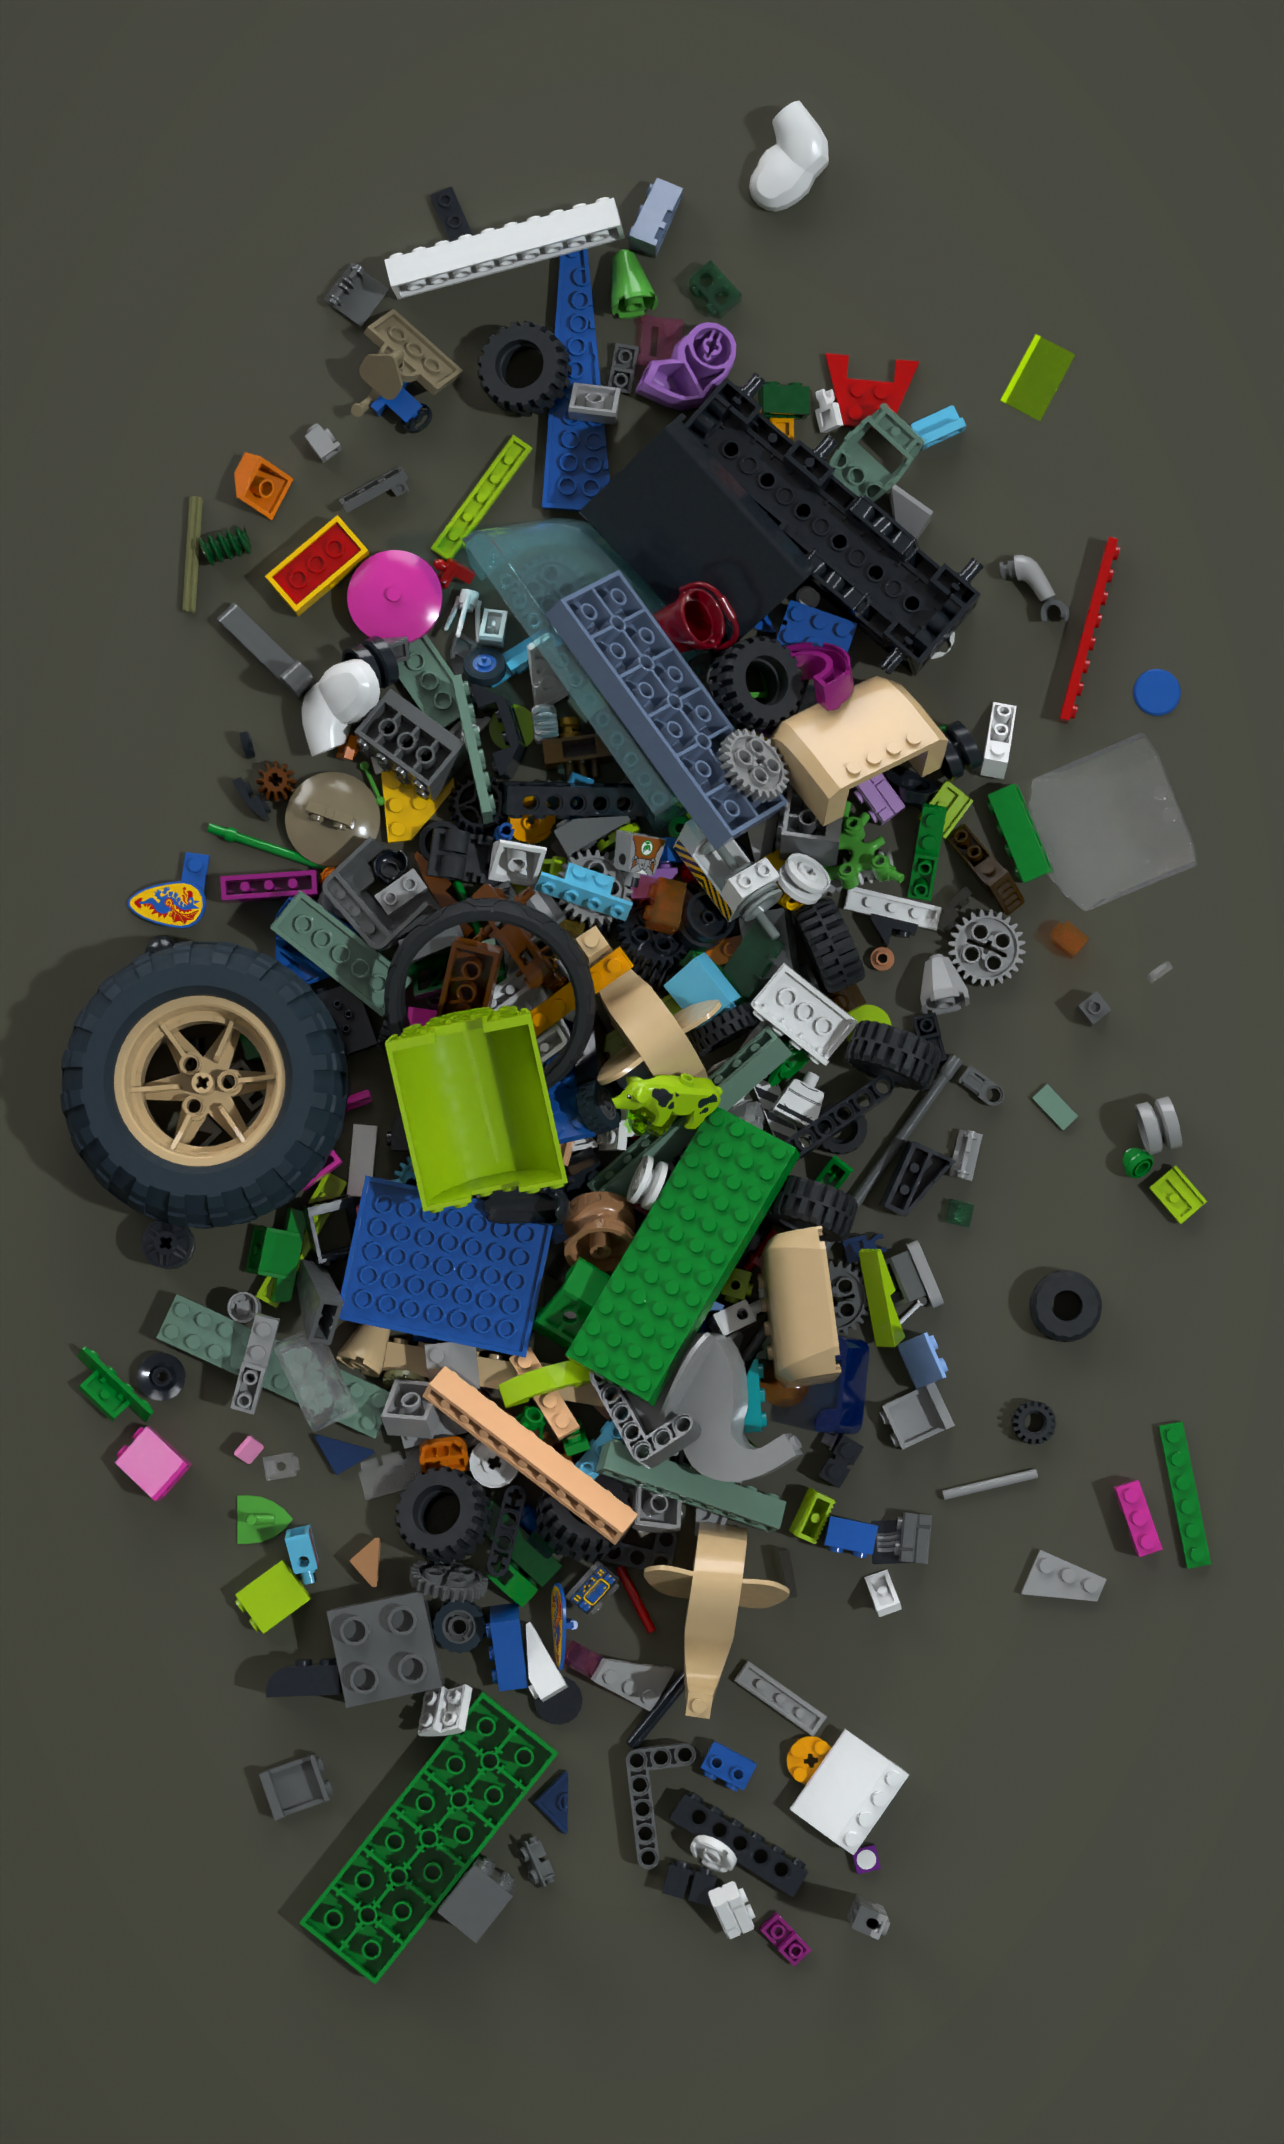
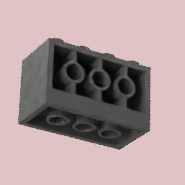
(411, 745)
(804, 834)
(478, 1898)

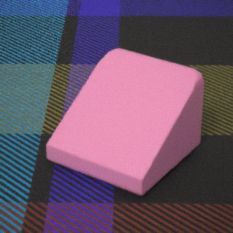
(249, 1449)

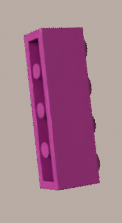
(268, 886)

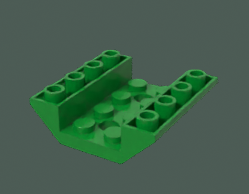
(578, 1294)

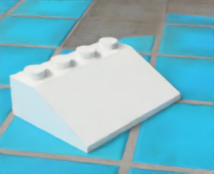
(849, 1791)

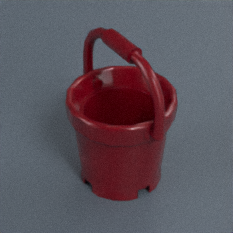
(697, 619)

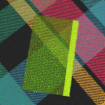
(1037, 377)

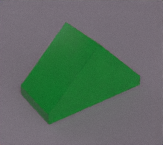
(835, 1173)

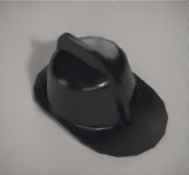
(911, 786)

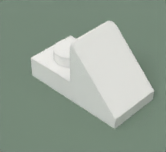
(883, 1593)

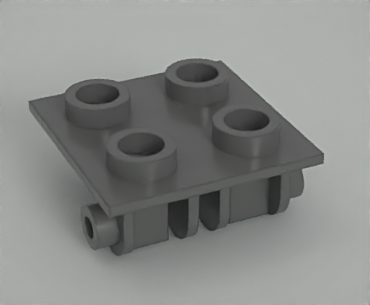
(356, 294)

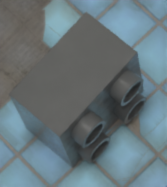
(385, 1648)

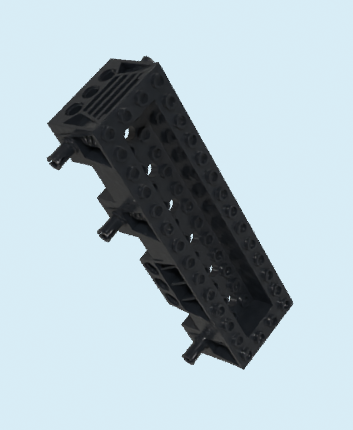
(870, 533)

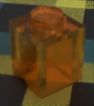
(1068, 938)

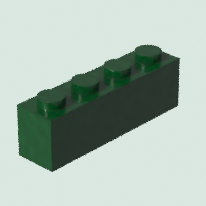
(524, 1554)

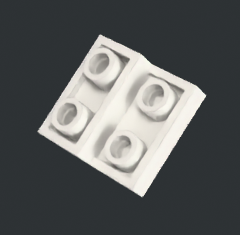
(444, 1711)

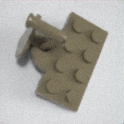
(402, 357)

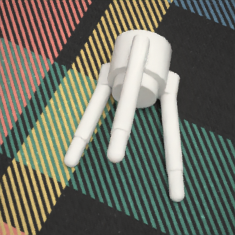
(466, 602)

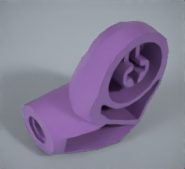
(693, 371)

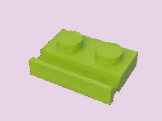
(956, 804)
(1177, 1194)

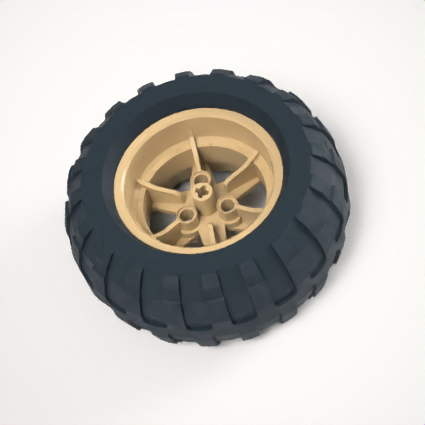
(108, 1092)

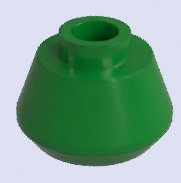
(1137, 1162)

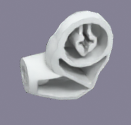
(793, 163)
(336, 702)

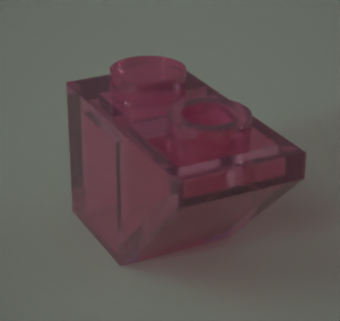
(582, 1659)

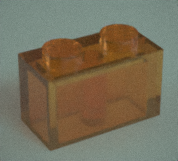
(665, 905)

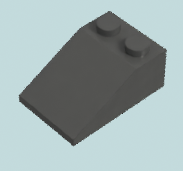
(585, 833)

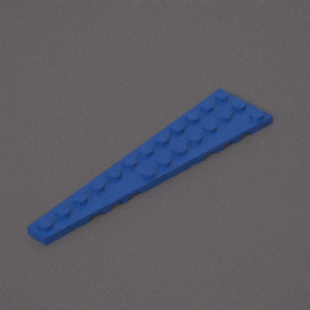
(575, 448)

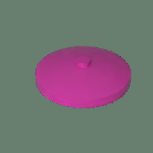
(395, 596)

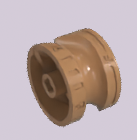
(599, 1229)

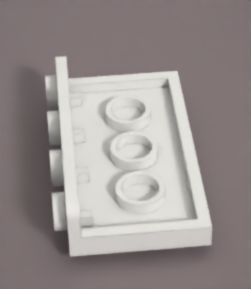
(803, 1014)

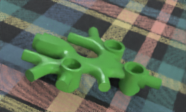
(861, 854)

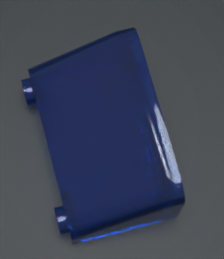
(852, 1389)

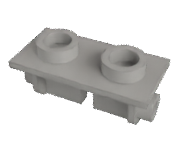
(965, 1154)

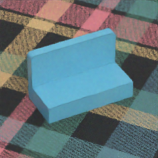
(939, 426)

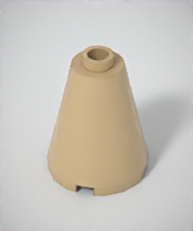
(365, 1350)

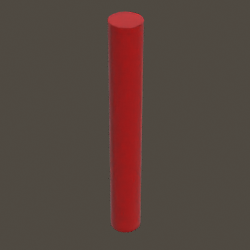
(635, 1599)

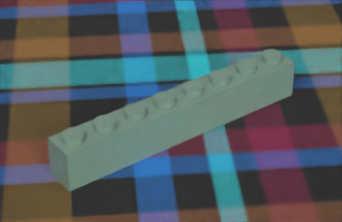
(693, 1488)

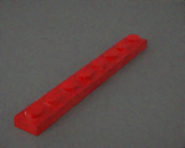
(1092, 620)

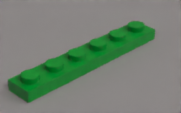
(1184, 1495)

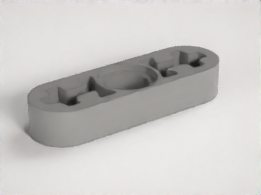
(933, 1293)

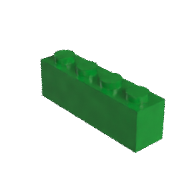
(1020, 833)

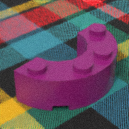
(828, 668)

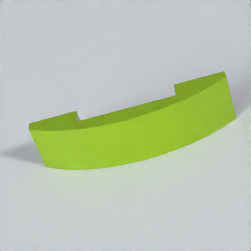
(542, 1381)

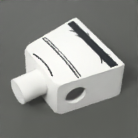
(799, 1101)

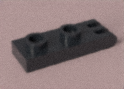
(450, 214)

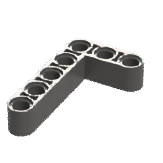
(267, 651)
(632, 1423)
(645, 1795)

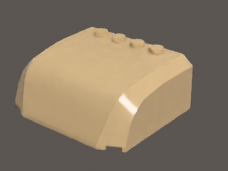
(856, 742)
(799, 1308)

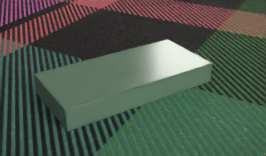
(1055, 1107)

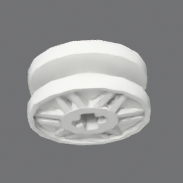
(803, 878)
(647, 1182)
(484, 1474)

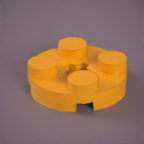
(532, 832)
(800, 1751)

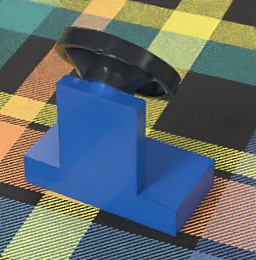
(406, 408)

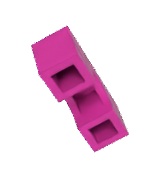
(1138, 1517)

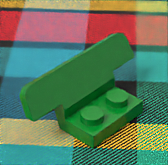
(277, 1254)

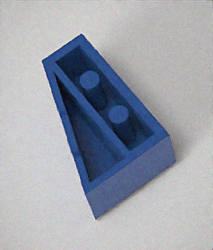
(507, 1647)

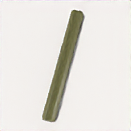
(192, 554)

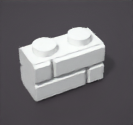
(731, 1909)

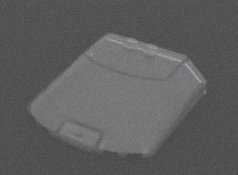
(1111, 823)

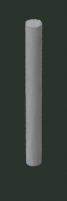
(990, 1484)

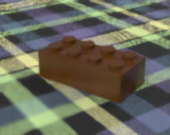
(469, 976)

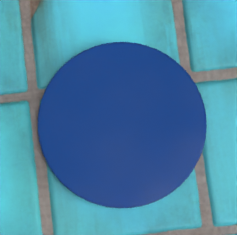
(1157, 692)

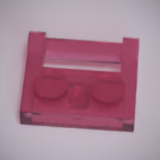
(668, 336)

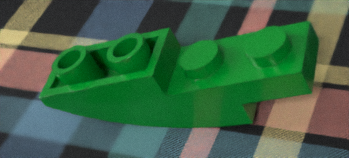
(927, 851)

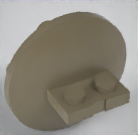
(331, 817)

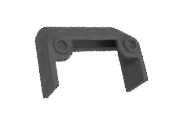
(348, 892)

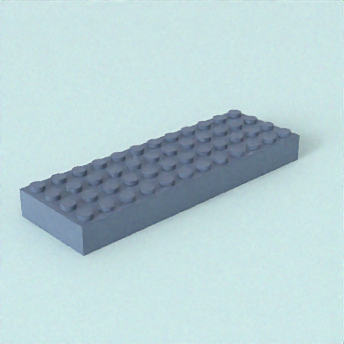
(658, 703)

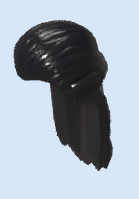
(517, 1207)

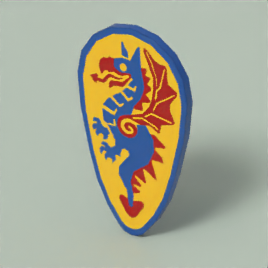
(170, 904)
(560, 1623)

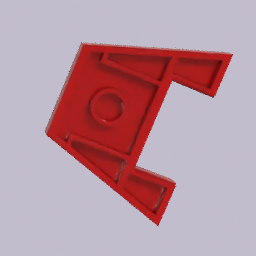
(863, 397)

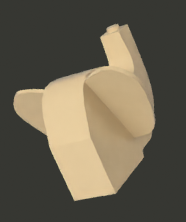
(645, 1022)
(713, 1597)

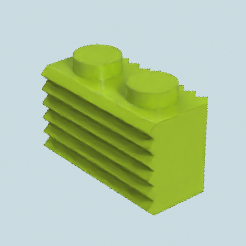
(812, 1515)

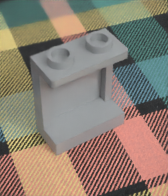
(916, 1416)

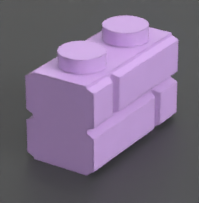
(880, 799)

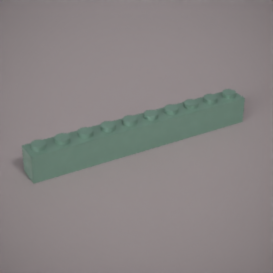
(736, 1080)

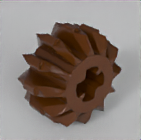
(283, 776)

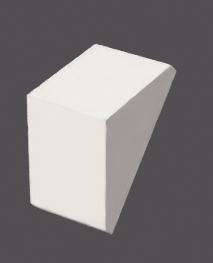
(493, 628)

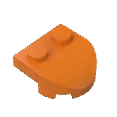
(444, 1452)

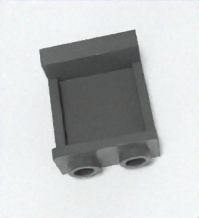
(296, 1786)

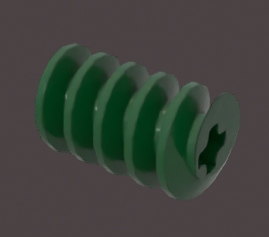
(225, 545)

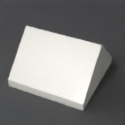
(516, 862)

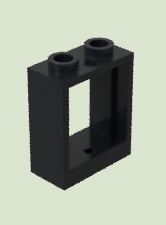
(324, 1206)

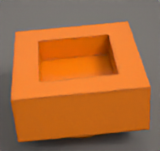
(348, 750)

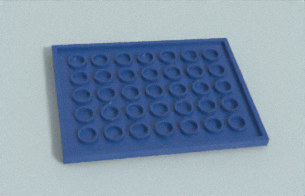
(443, 1271)

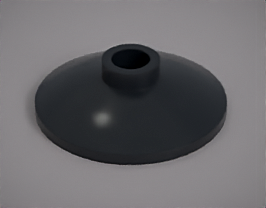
(149, 1373)

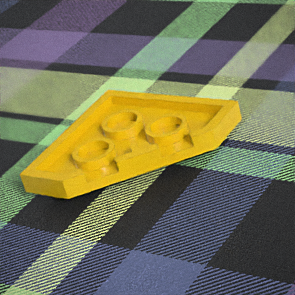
(406, 810)

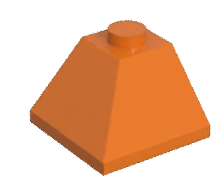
(261, 484)

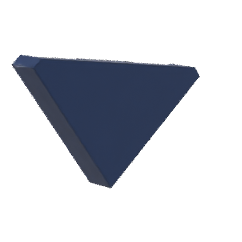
(342, 1454)
(554, 1802)

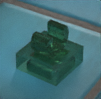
(959, 1213)

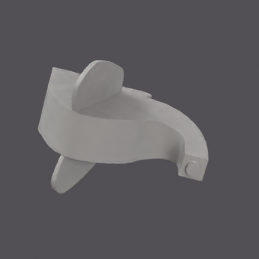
(714, 1392)

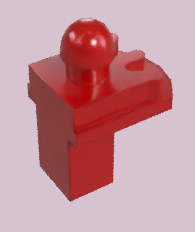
(450, 569)

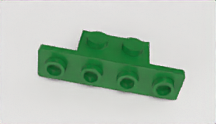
(108, 1391)

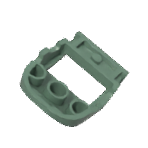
(860, 470)

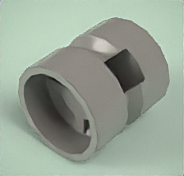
(243, 1307)

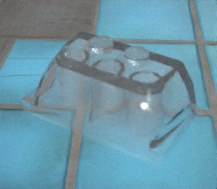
(315, 1381)

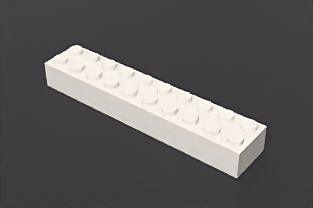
(504, 248)

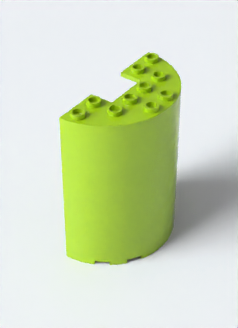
(475, 1106)

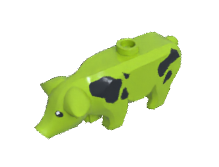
(670, 1095)

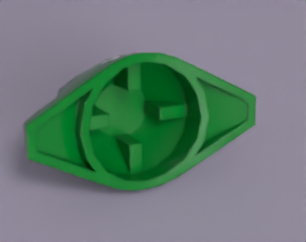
(790, 1066)

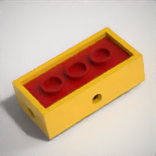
(317, 565)

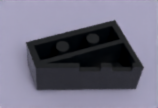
(913, 1177)

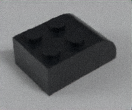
(306, 1679)

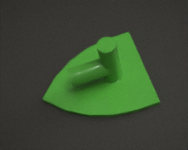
(259, 1519)

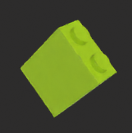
(272, 1597)

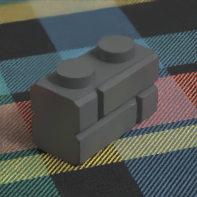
(914, 1537)

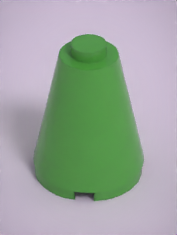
(630, 287)

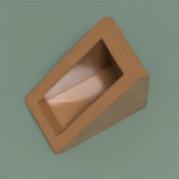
(368, 1561)

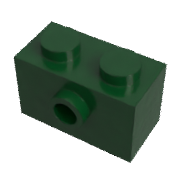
(784, 400)

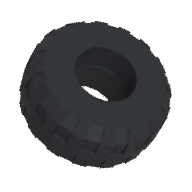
(1089, 1303)

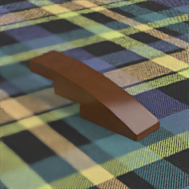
(439, 889)

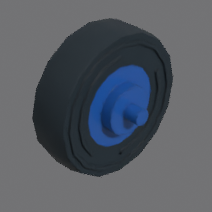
(484, 667)

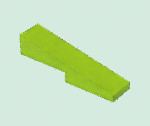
(879, 1289)

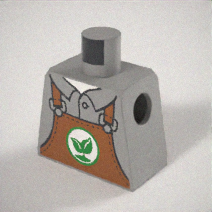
(637, 855)

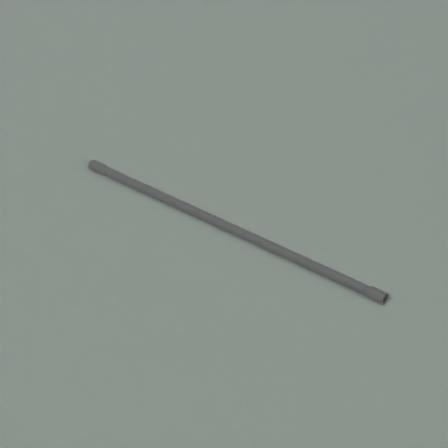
(945, 1074)

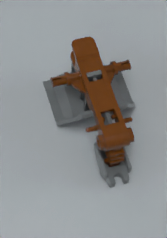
(522, 943)

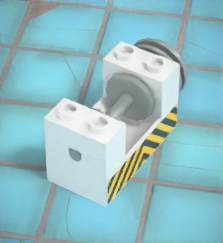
(730, 877)

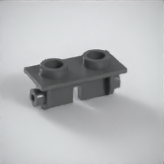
(539, 1872)

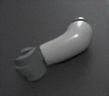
(1030, 572)

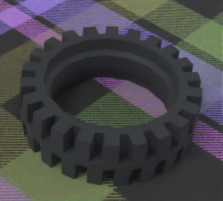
(724, 1029)

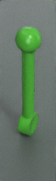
(365, 767)

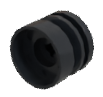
(182, 1245)

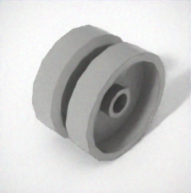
(1158, 1125)

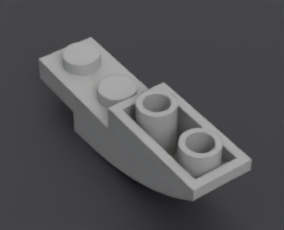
(255, 1363)

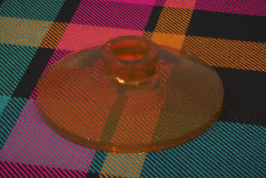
(777, 1394)

